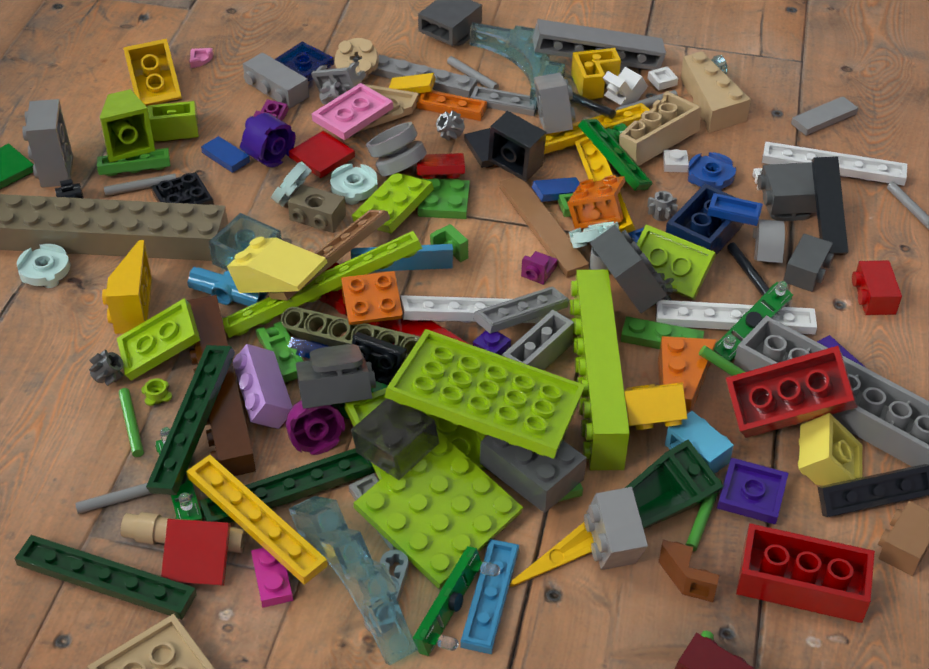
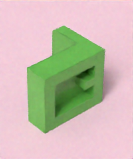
(452, 236)

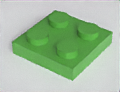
(446, 200)

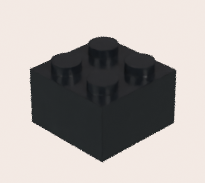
(516, 145)

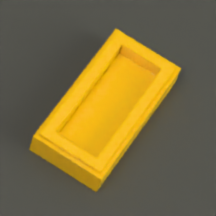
(414, 83)

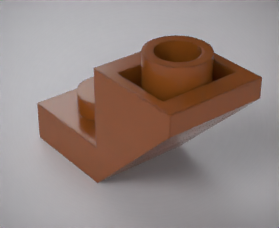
(691, 582)

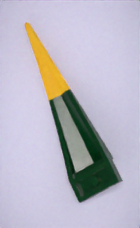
(663, 490)

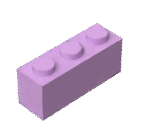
(262, 386)

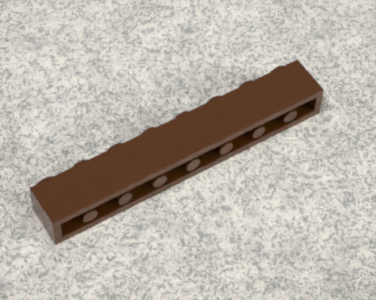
(227, 418)

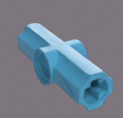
(222, 286)

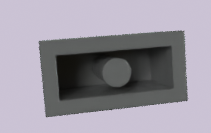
(808, 262)

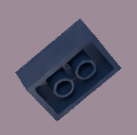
(697, 227)

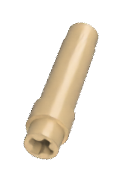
(151, 529)

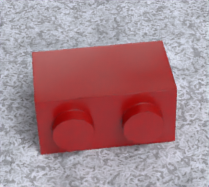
(877, 287)

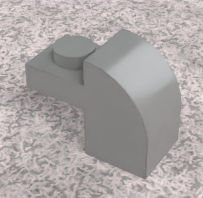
(769, 240)

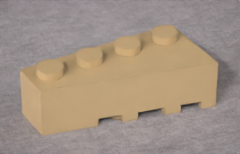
(717, 95)
(660, 128)

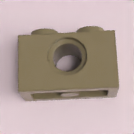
(316, 208)

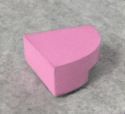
(200, 56)

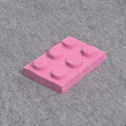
(352, 111)

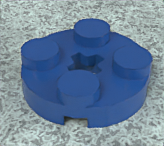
(701, 171)

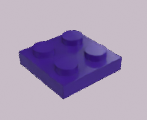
(753, 490)

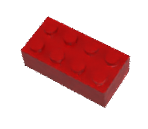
(791, 392)
(806, 573)

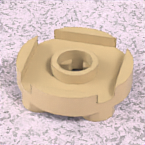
(361, 48)

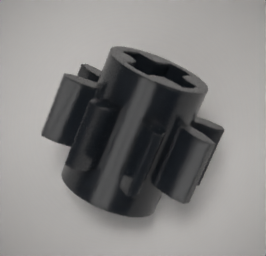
(69, 189)

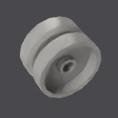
(396, 149)

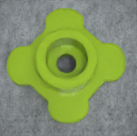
(156, 392)

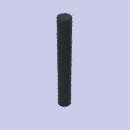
(592, 105)
(748, 268)

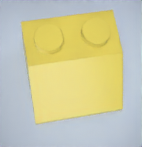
(828, 451)

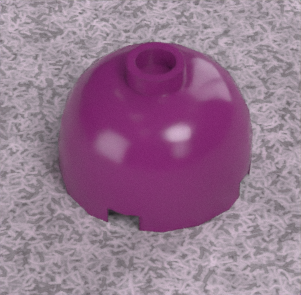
(314, 428)

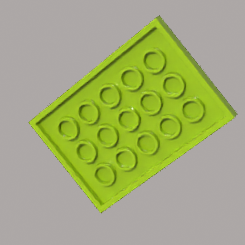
(486, 393)

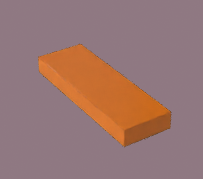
(444, 102)

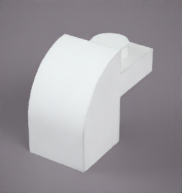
(625, 87)

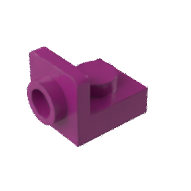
(538, 267)

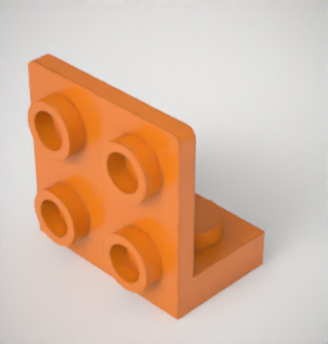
(596, 202)
(371, 298)

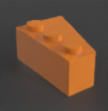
(681, 362)

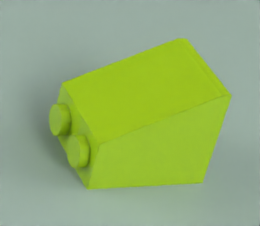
(126, 126)

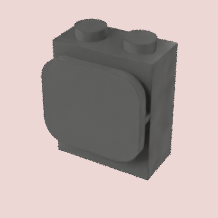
(450, 20)
(788, 191)
(335, 376)

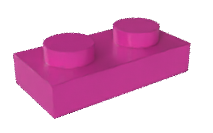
(271, 579)

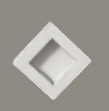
(662, 78)
(675, 160)

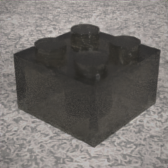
(395, 437)

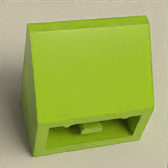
(173, 121)

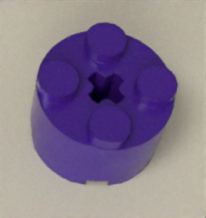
(267, 139)

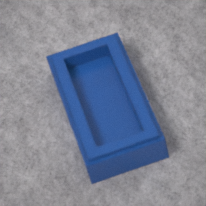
(225, 154)
(551, 188)
(735, 209)

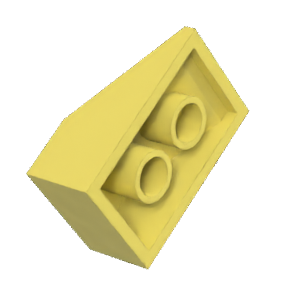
(274, 266)

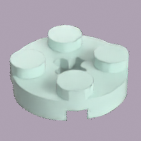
(363, 182)
(291, 183)
(581, 238)
(34, 273)

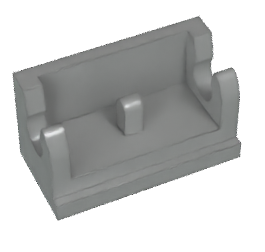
(345, 76)

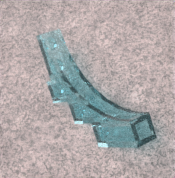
(518, 48)
(366, 580)

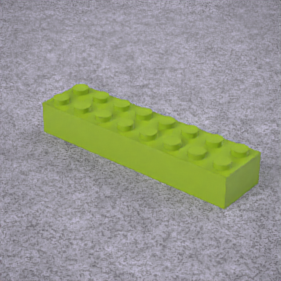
(599, 370)

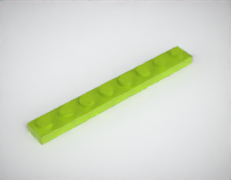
(327, 281)

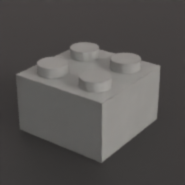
(553, 103)
(615, 528)

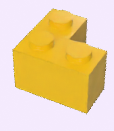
(589, 69)
(655, 404)

